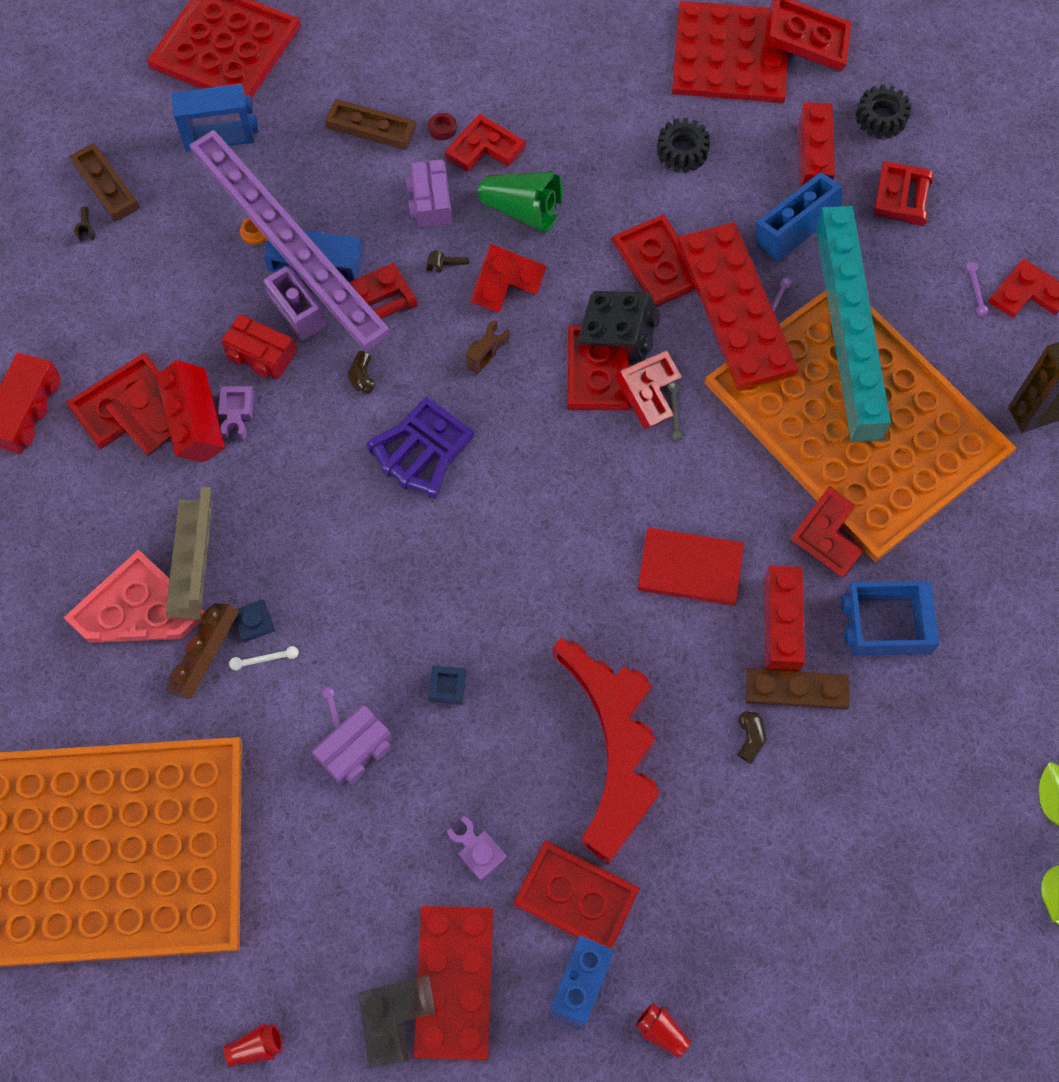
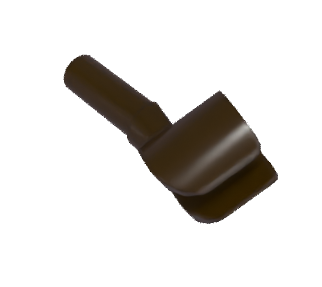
(84, 225)
(438, 259)

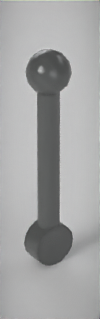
(672, 389)

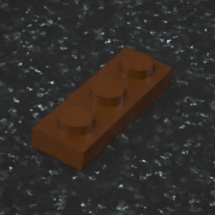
(370, 124)
(104, 182)
(201, 650)
(797, 688)

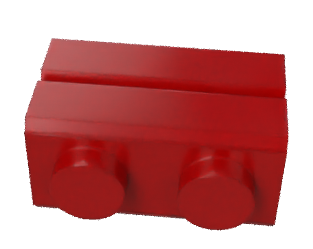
(258, 347)

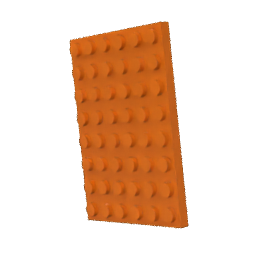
(921, 465)
(120, 851)

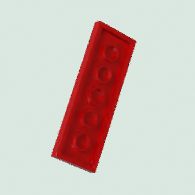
(737, 306)

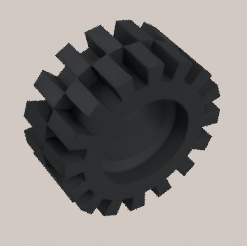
(883, 98)
(679, 158)

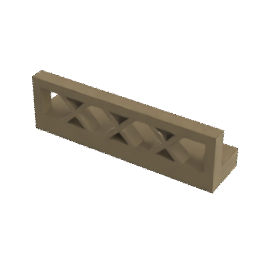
(190, 557)

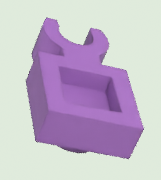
(234, 407)
(480, 851)

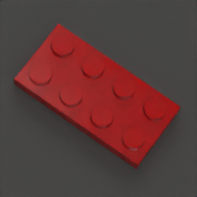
(458, 960)

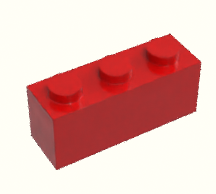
(816, 141)
(25, 399)
(190, 411)
(784, 618)

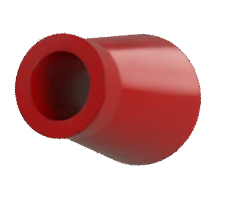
(662, 1030)
(255, 1046)

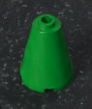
(524, 197)

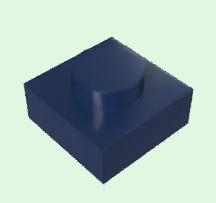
(254, 621)
(447, 685)

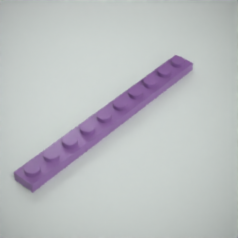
(290, 241)

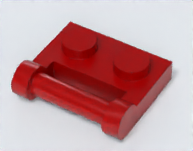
(894, 190)
(382, 285)

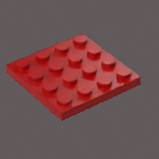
(224, 43)
(726, 55)

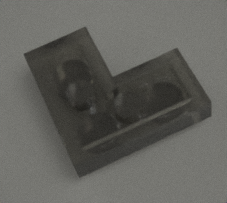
(383, 1018)

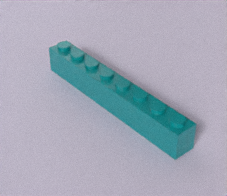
(852, 325)

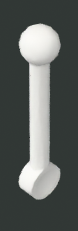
(236, 663)

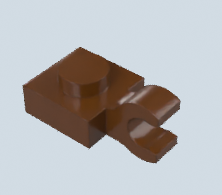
(482, 352)

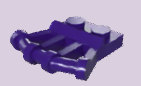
(435, 431)

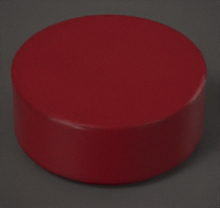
(442, 126)

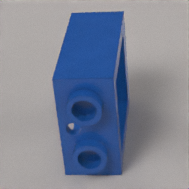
(215, 102)
(923, 612)
(577, 996)

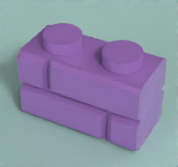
(431, 193)
(295, 302)
(353, 746)

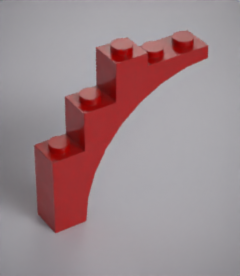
(616, 701)

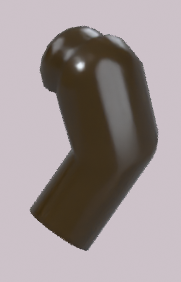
(357, 373)
(756, 735)

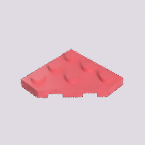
(129, 607)

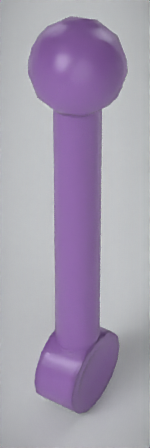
(785, 284)
(982, 309)
(328, 694)

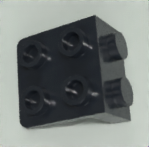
(620, 321)

